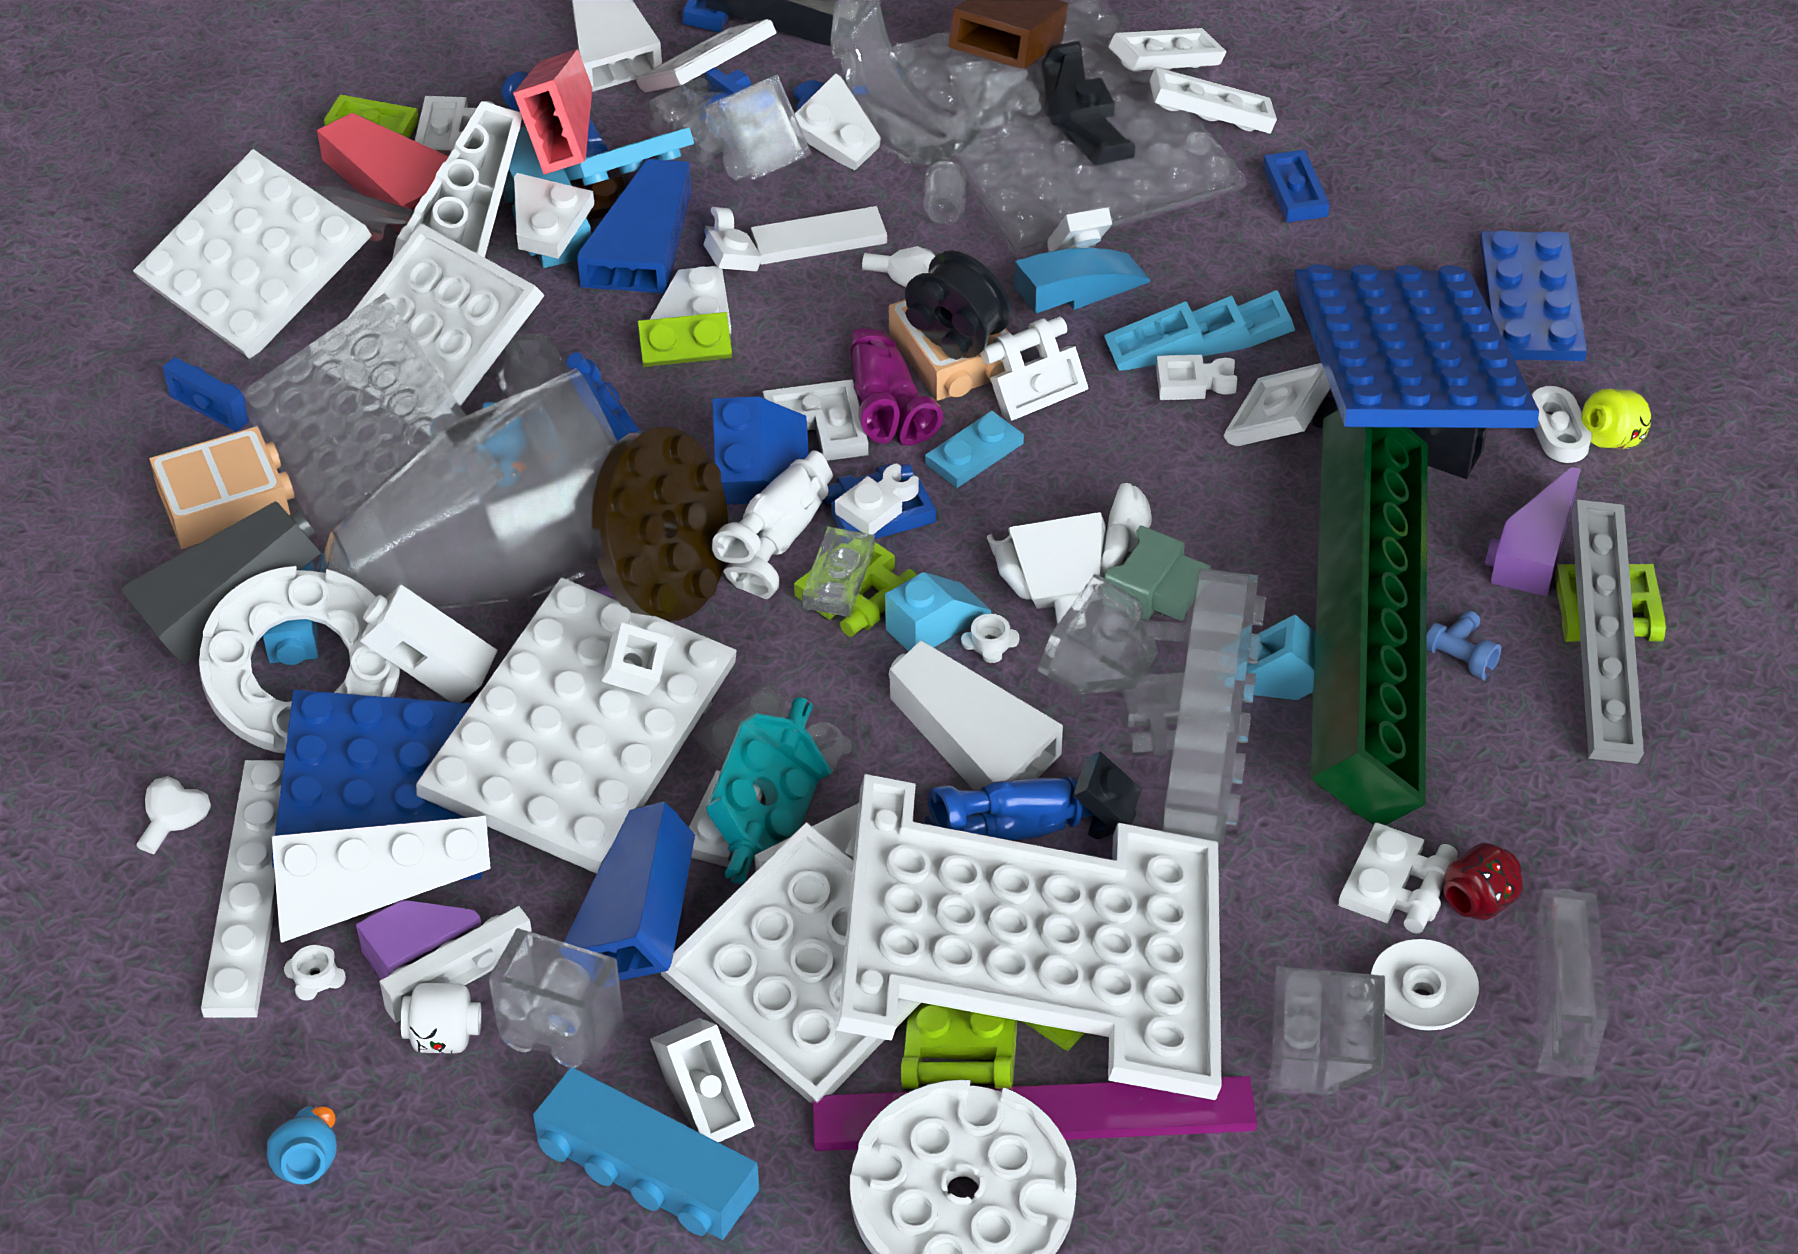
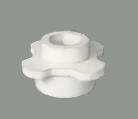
(993, 627)
(311, 959)

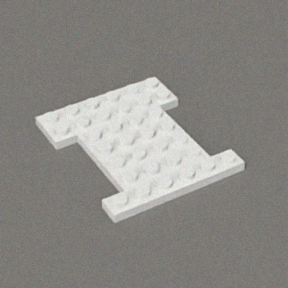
(1039, 937)

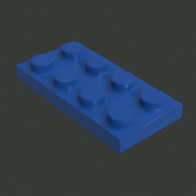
(1534, 294)

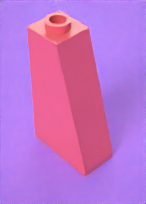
(557, 110)
(379, 160)

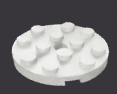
(971, 1133)

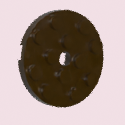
(651, 478)

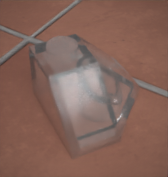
(1100, 642)

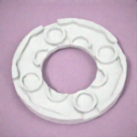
(262, 604)

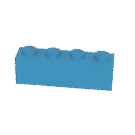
(646, 1154)

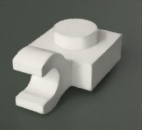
(730, 246)

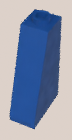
(640, 232)
(638, 893)

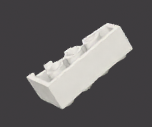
(470, 182)
(358, 870)

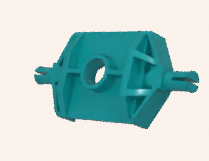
(785, 765)

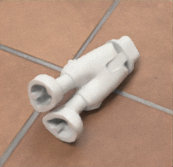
(778, 518)

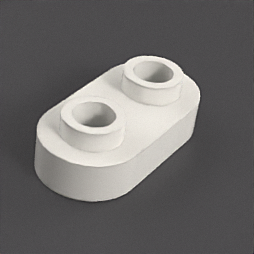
(1562, 433)

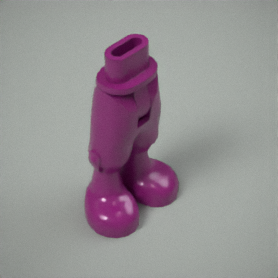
(889, 392)

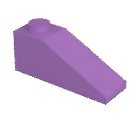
(1533, 538)

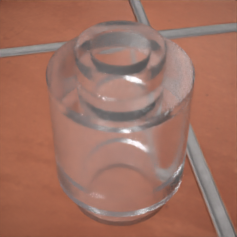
(944, 192)

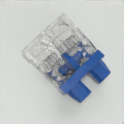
(685, 108)

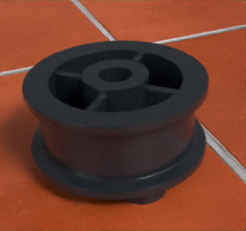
(957, 304)

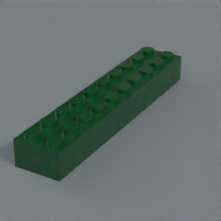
(1371, 621)

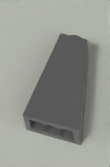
(187, 588)

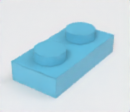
(974, 449)

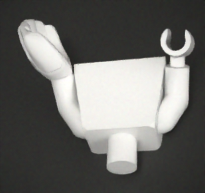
(1060, 556)

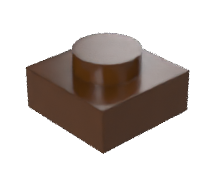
(605, 195)

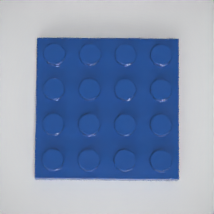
(359, 761)

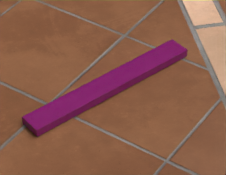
(1075, 1109)

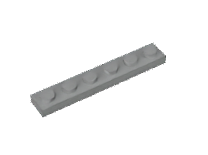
(1607, 632)

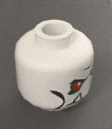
(440, 1018)

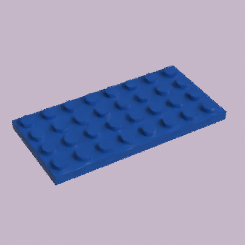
(1412, 348)

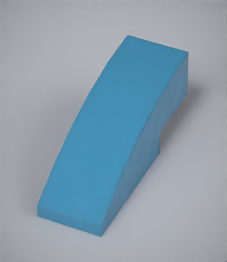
(1075, 277)

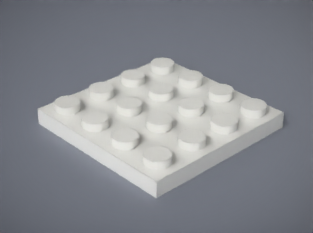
(252, 253)
(455, 305)
(775, 966)

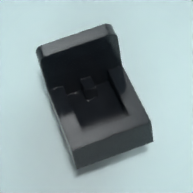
(1107, 794)

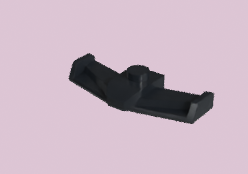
(1081, 106)

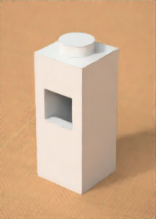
(427, 644)

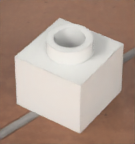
(643, 648)

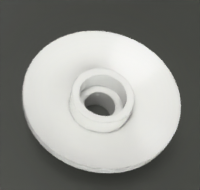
(1428, 967)

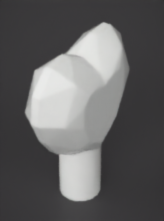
(901, 265)
(170, 809)

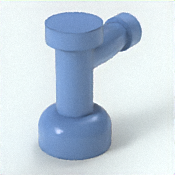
(1454, 643)

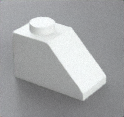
(703, 1079)

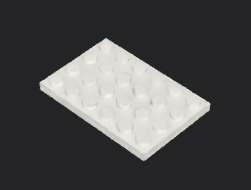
(559, 750)

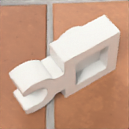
(1188, 378)
(875, 504)

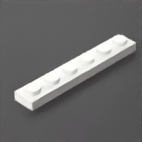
(246, 898)

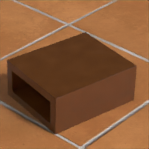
(1008, 29)

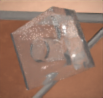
(756, 130)

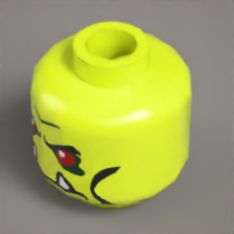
(1616, 418)

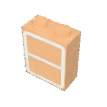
(938, 371)
(219, 483)

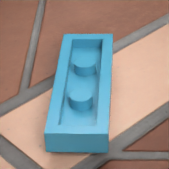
(630, 156)

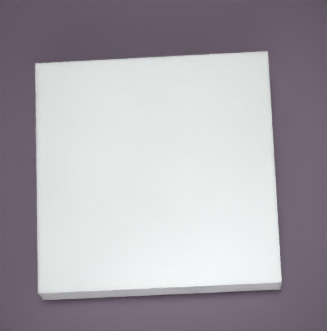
(1279, 405)

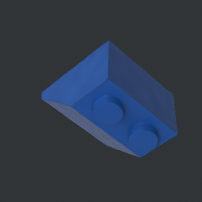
(755, 444)

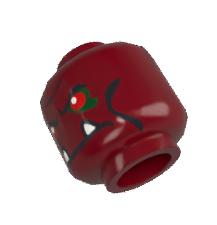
(1483, 881)

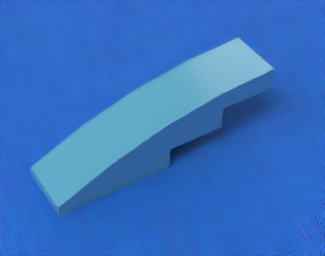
(1203, 332)

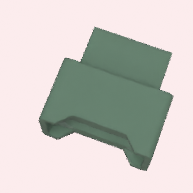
(1159, 574)

